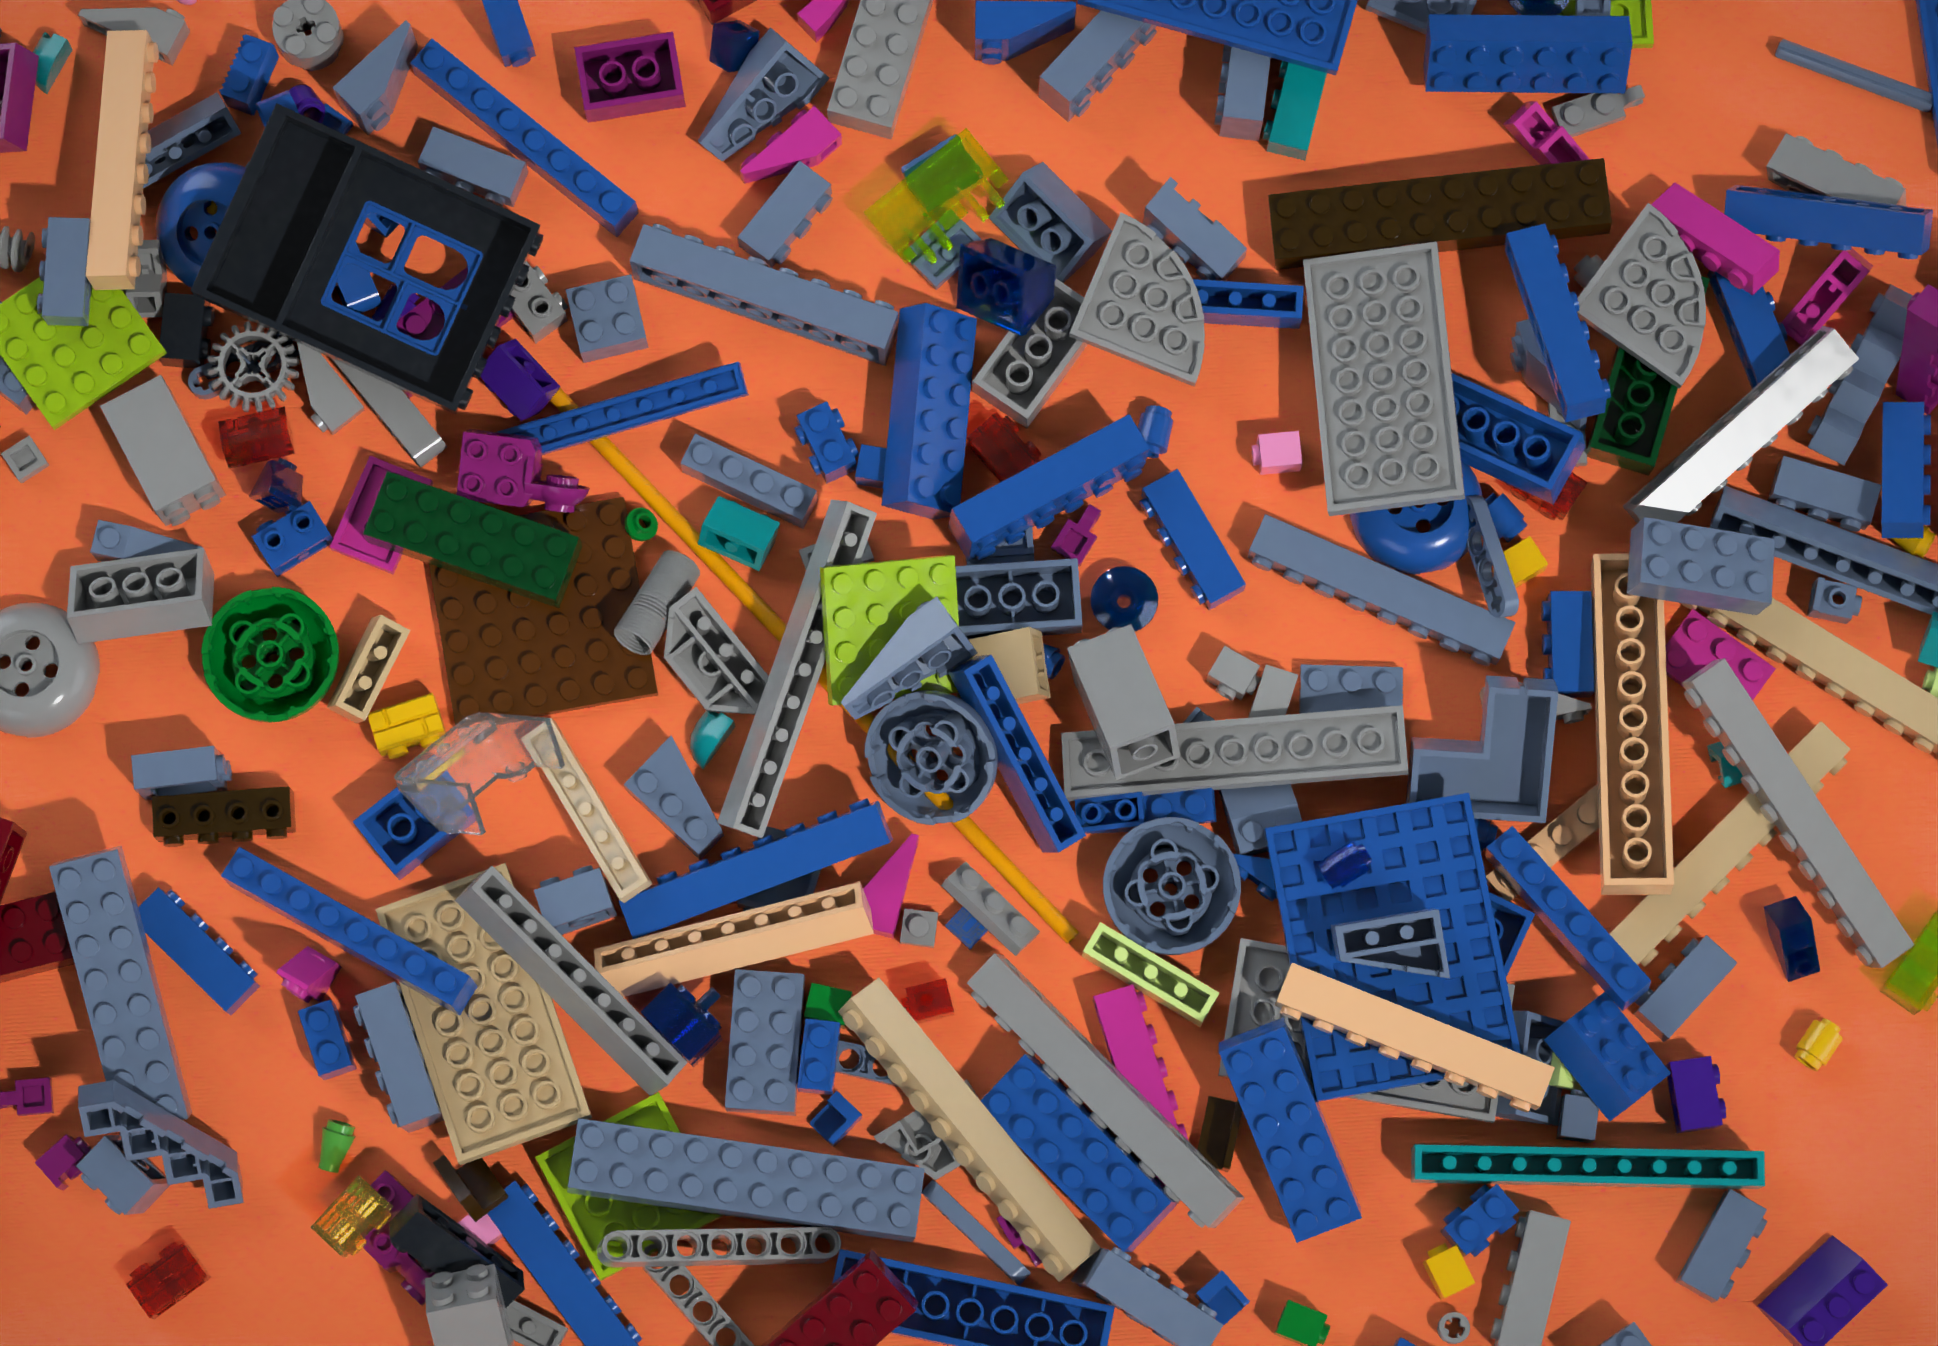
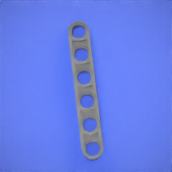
(695, 1294)

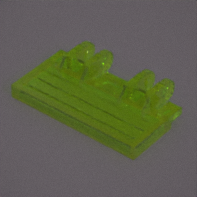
(934, 194)

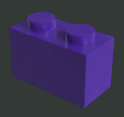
(518, 380)
(1695, 1094)

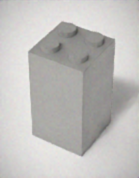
(163, 451)
(1123, 701)
(467, 1308)

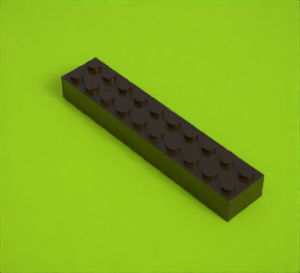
(1446, 209)

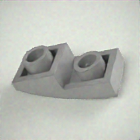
(1273, 692)

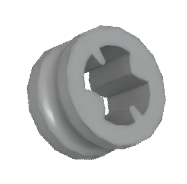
(1463, 1323)

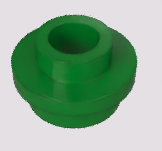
(635, 530)

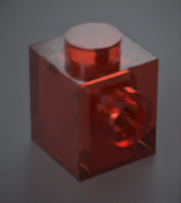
(928, 1001)

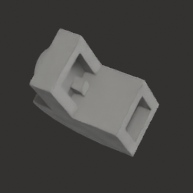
(152, 282)

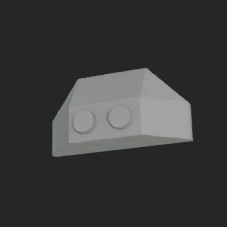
(712, 658)

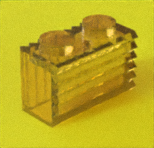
(352, 1218)

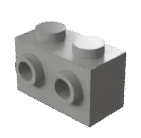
(536, 307)

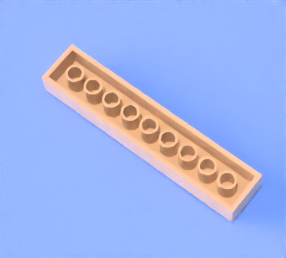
(1631, 734)

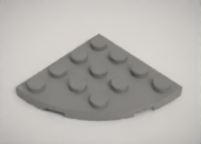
(1650, 298)
(1143, 305)

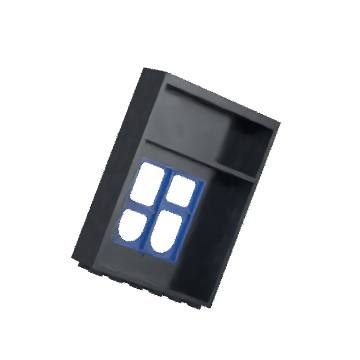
(298, 229)

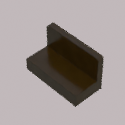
(1220, 1132)
(473, 1186)

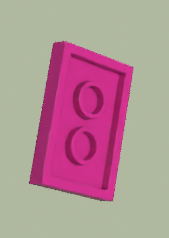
(349, 535)
(1701, 642)

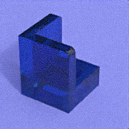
(732, 44)

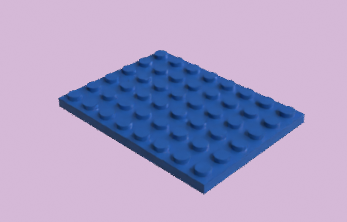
(1421, 860)

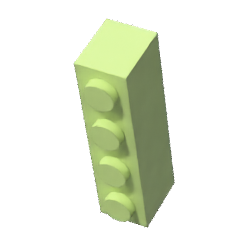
(1150, 974)

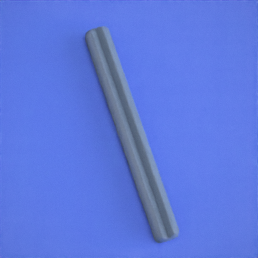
(1854, 75)

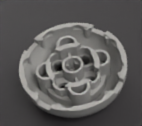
(50, 701)

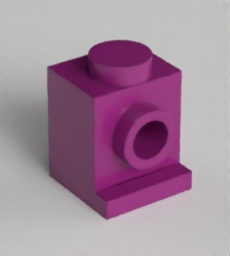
(62, 1159)

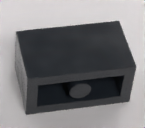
(186, 330)

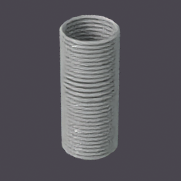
(666, 584)

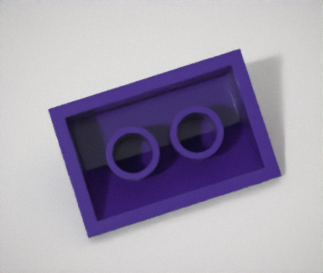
(1822, 1295)

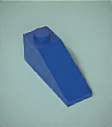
(509, 31)

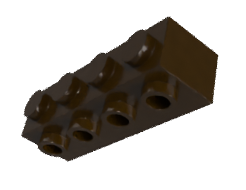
(223, 815)

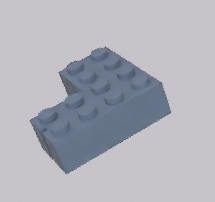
(1509, 765)

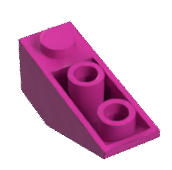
(807, 140)
(309, 974)

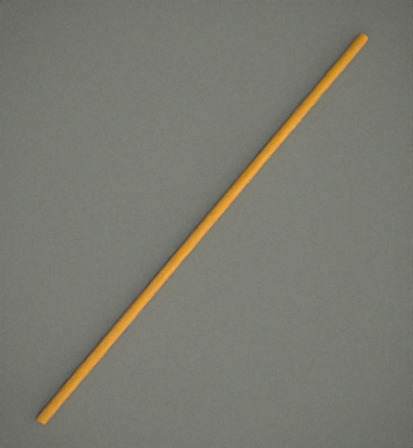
(777, 627)

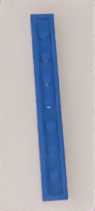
(636, 408)

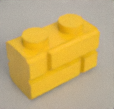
(407, 726)

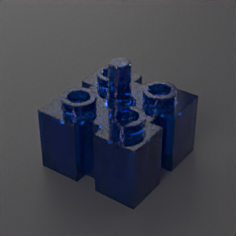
(685, 1022)

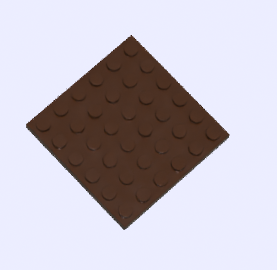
(539, 658)

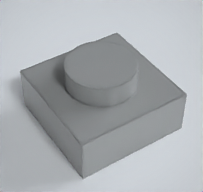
(25, 459)
(919, 928)

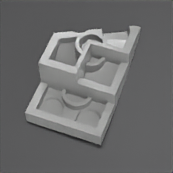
(919, 1145)

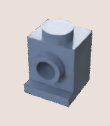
(1823, 607)

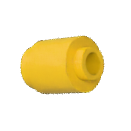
(1818, 1044)

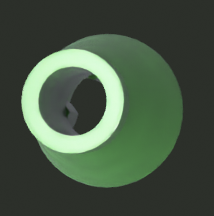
(335, 1143)

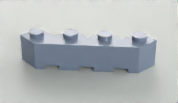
(1858, 393)
(155, 1132)

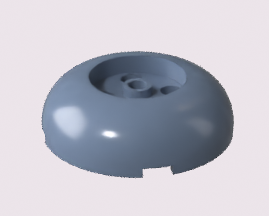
(955, 725)
(1161, 847)

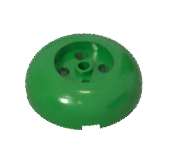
(239, 632)

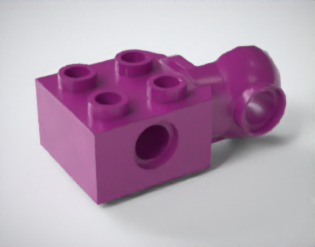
(509, 471)
(383, 1251)

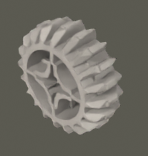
(242, 377)

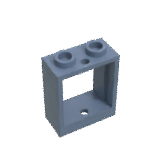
(180, 772)

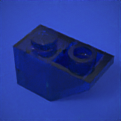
(1792, 938)

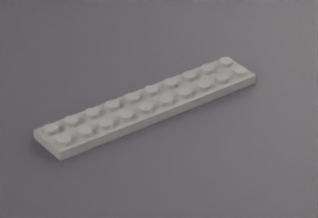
(1251, 753)

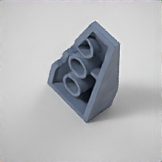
(766, 88)
(922, 646)

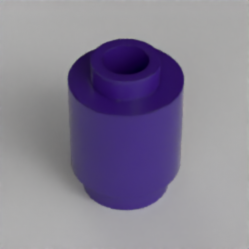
(308, 102)

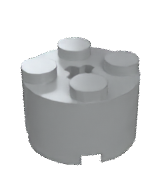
(309, 51)

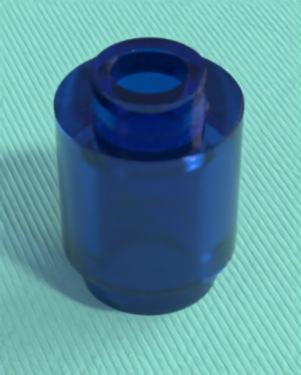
(1345, 865)

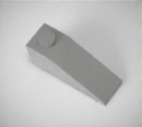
(165, 28)
(327, 392)

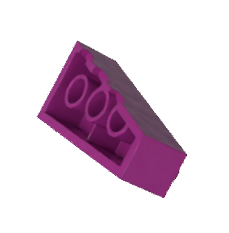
(1919, 352)

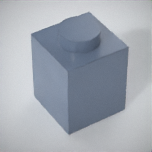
(1577, 1117)

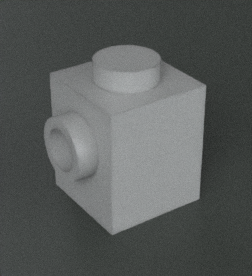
(1233, 675)

